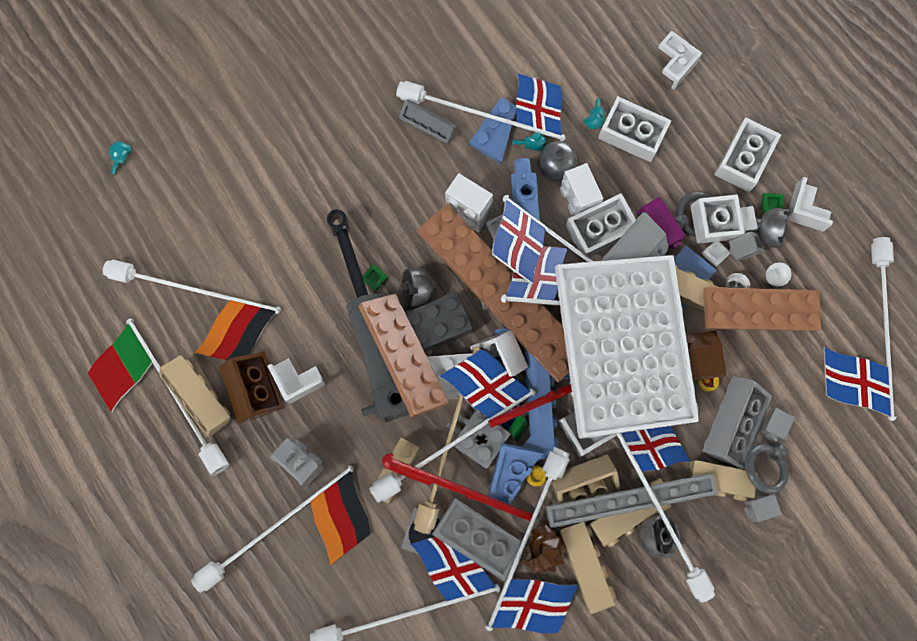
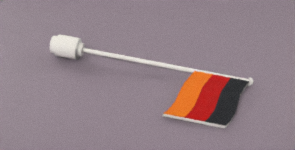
(235, 327)
(336, 514)

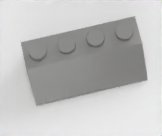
(639, 241)
(737, 422)

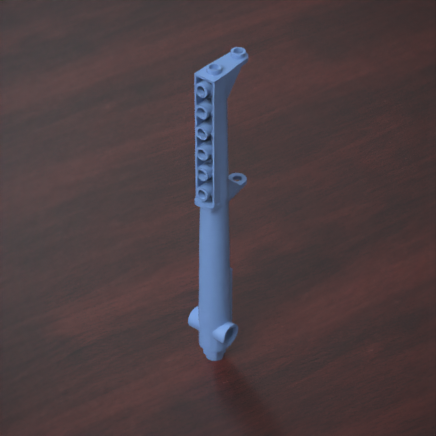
(537, 378)

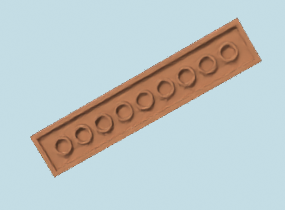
(489, 281)

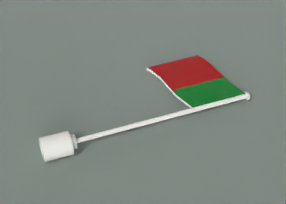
(123, 367)

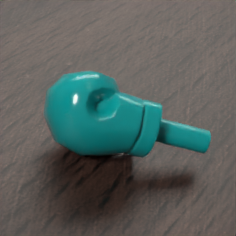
(596, 118)
(535, 142)
(118, 153)

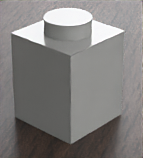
(746, 246)
(776, 425)
(762, 508)

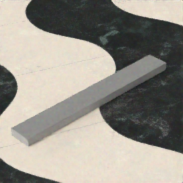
(630, 500)

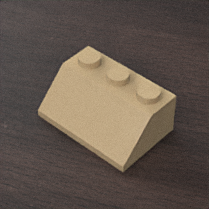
(587, 481)

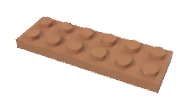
(762, 309)
(403, 355)

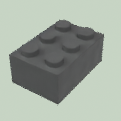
(439, 322)

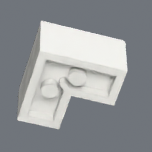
(684, 58)
(802, 210)
(506, 346)
(293, 385)
(581, 445)

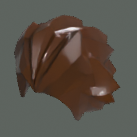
(545, 550)

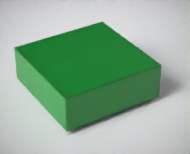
(771, 201)
(374, 278)
(518, 428)

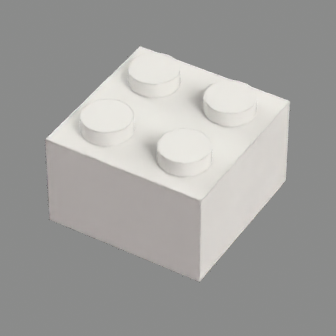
(580, 189)
(717, 219)

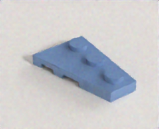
(493, 135)
(510, 471)

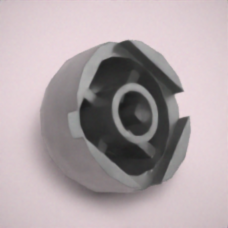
(557, 159)
(773, 227)
(418, 287)
(656, 538)

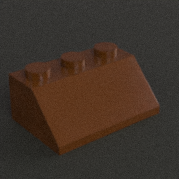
(705, 355)
(251, 386)

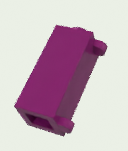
(663, 218)

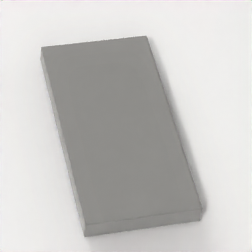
(478, 539)

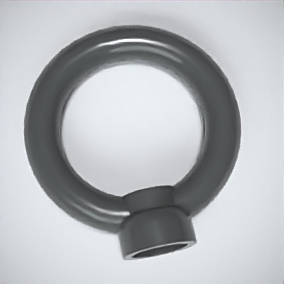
(680, 218)
(776, 453)

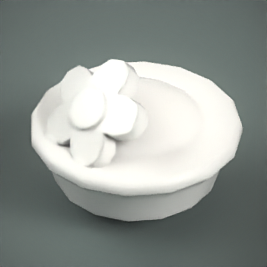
(778, 274)
(737, 280)

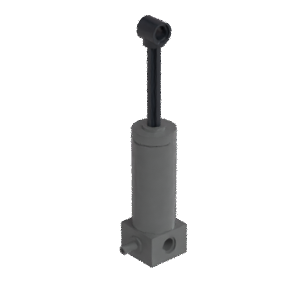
(381, 380)

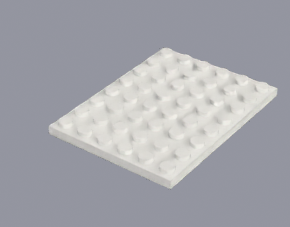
(626, 345)

